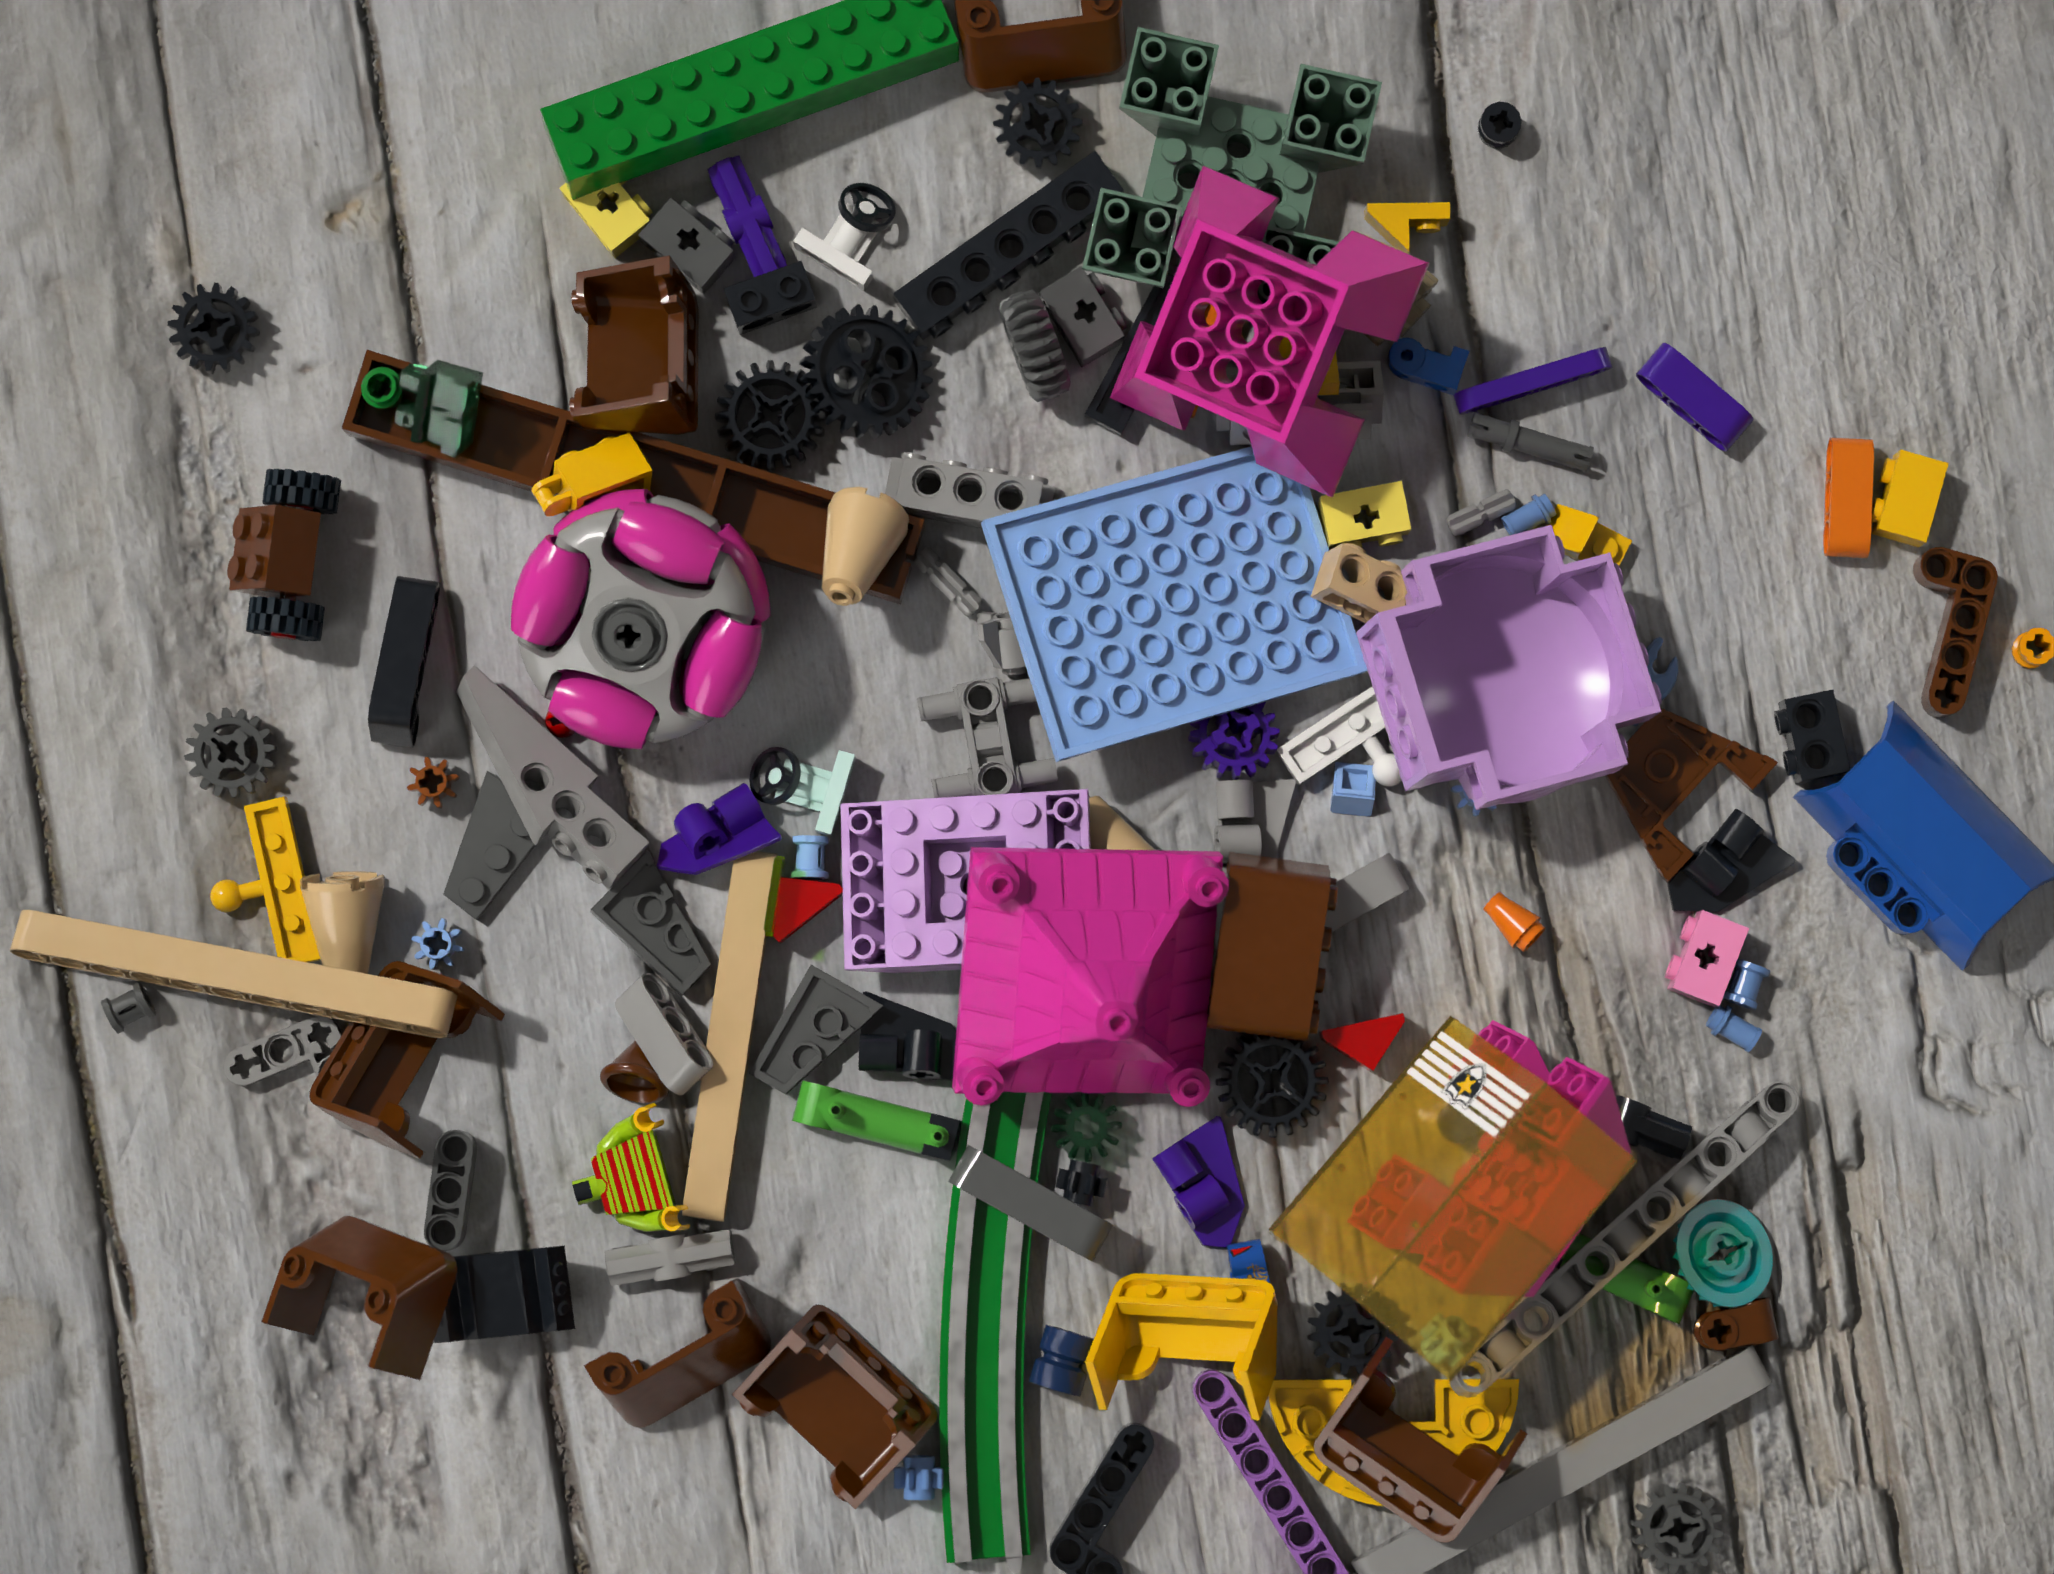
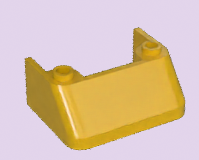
(1186, 1320)

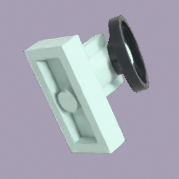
(804, 784)

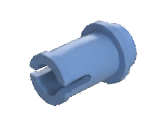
(1529, 515)
(1733, 1028)

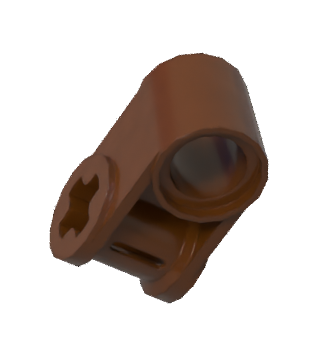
(1742, 1325)

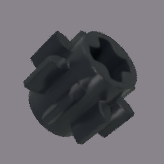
(1081, 1182)

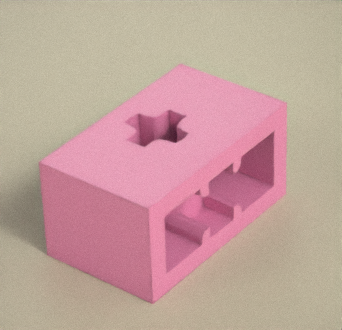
(1724, 944)

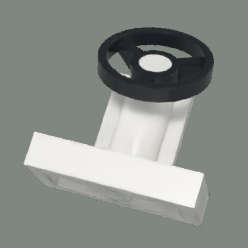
(849, 235)

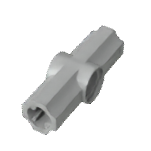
(669, 1257)

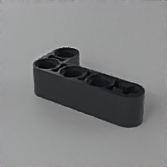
(402, 662)
(1106, 1499)

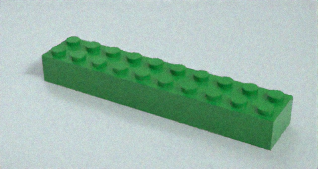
(745, 88)

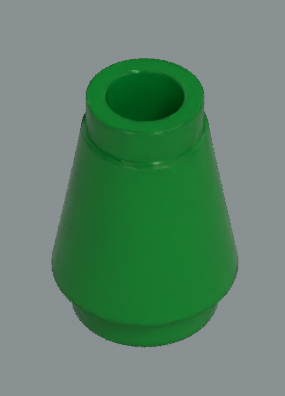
(376, 383)

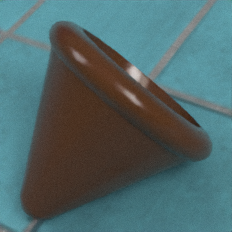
(633, 1077)

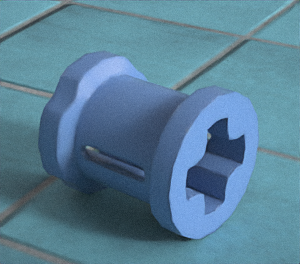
(1746, 984)

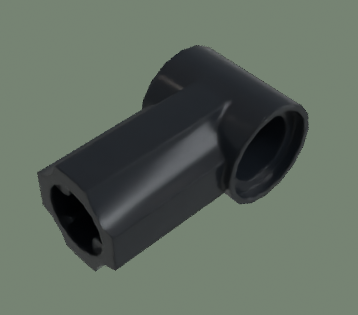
(1653, 1129)

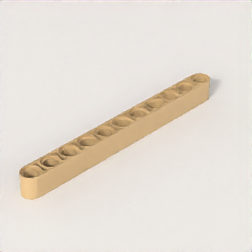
(234, 974)

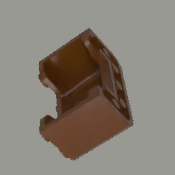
(1271, 947)

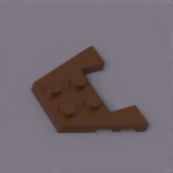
(1663, 767)

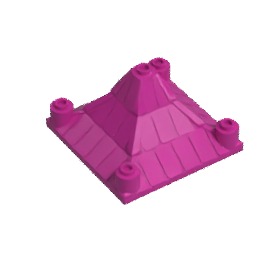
(1086, 972)

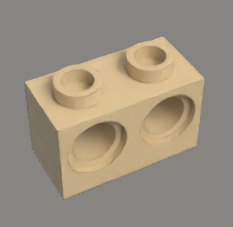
(1360, 594)

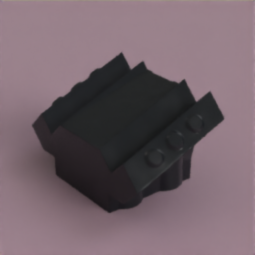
(508, 1295)

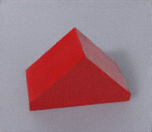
(801, 902)
(1365, 1040)

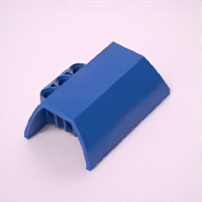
(1929, 839)

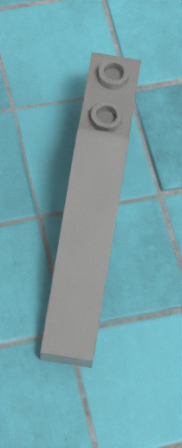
(527, 751)

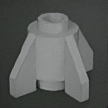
(1000, 642)

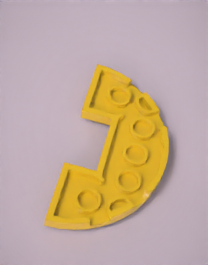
(1306, 1405)

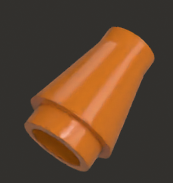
(1515, 922)

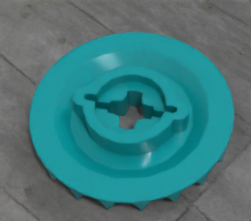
(1720, 1226)

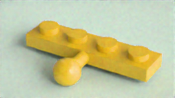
(279, 881)

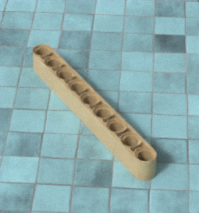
(729, 1038)

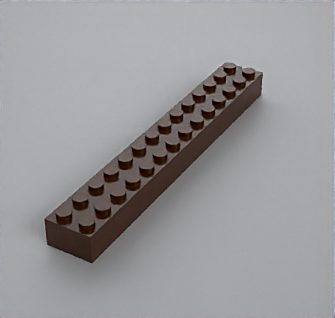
(523, 437)

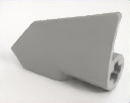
(1251, 816)

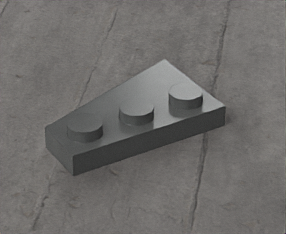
(489, 851)
(651, 925)
(811, 1029)

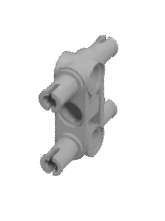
(986, 738)

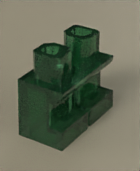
(443, 405)

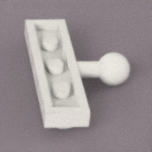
(1337, 735)

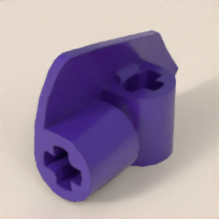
(717, 834)
(1204, 1183)

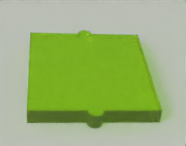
(777, 873)

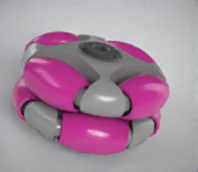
(616, 634)

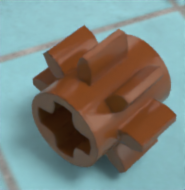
(423, 777)

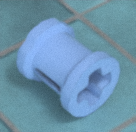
(810, 857)

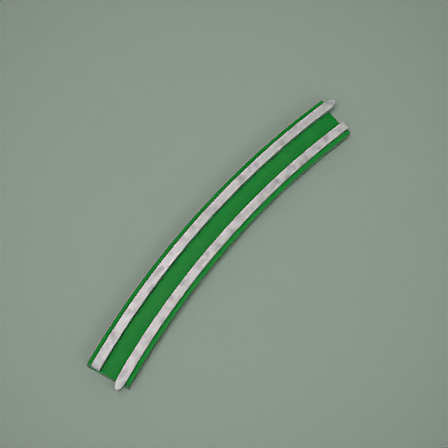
(985, 1343)

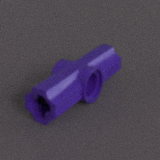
(746, 216)

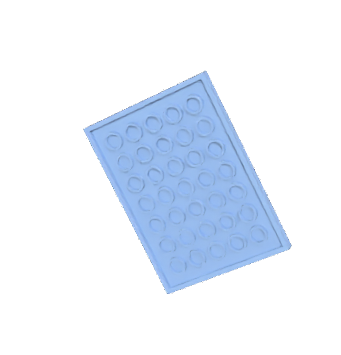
(1169, 600)

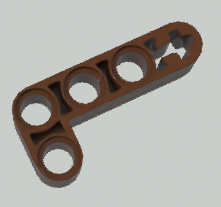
(1950, 633)

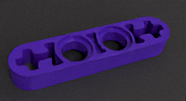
(1532, 381)

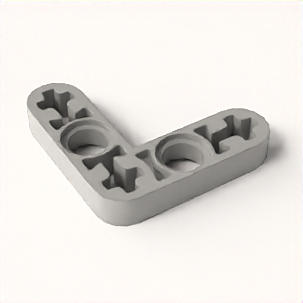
(303, 1047)

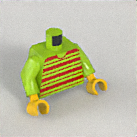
(632, 1176)

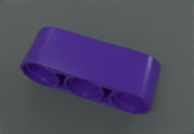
(1694, 397)

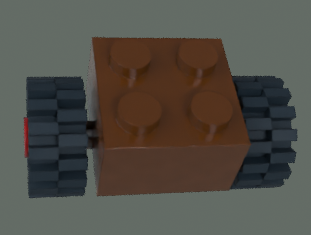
(278, 553)

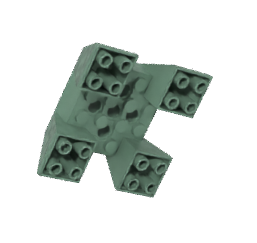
(1169, 97)

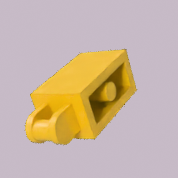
(592, 472)

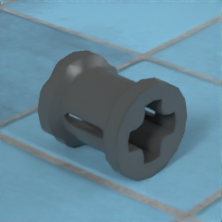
(120, 1018)

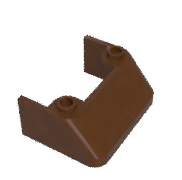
(1047, 50)
(377, 1064)
(404, 1295)
(1404, 1465)

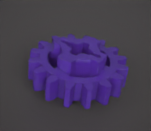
(1241, 750)

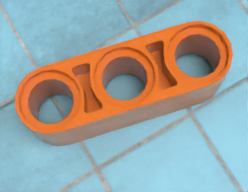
(1848, 497)

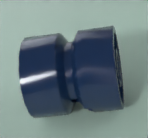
(1062, 1361)

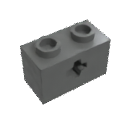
(698, 266)
(1084, 339)

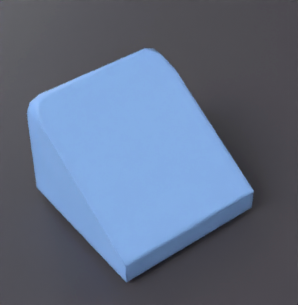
(1353, 789)

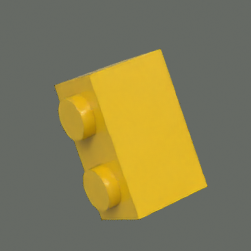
(1908, 497)

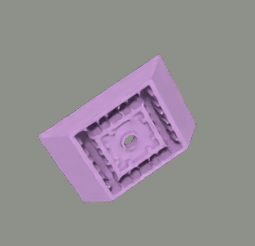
(910, 866)

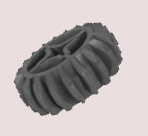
(1034, 345)

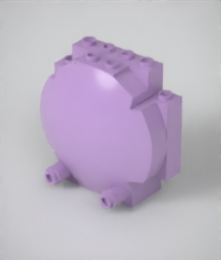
(1509, 669)

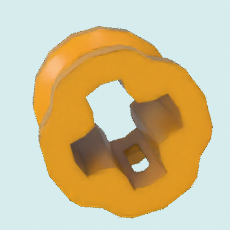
(2024, 656)

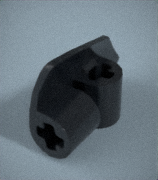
(1727, 866)
(907, 1043)

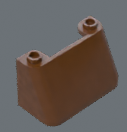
(638, 348)
(651, 1394)
(840, 1401)

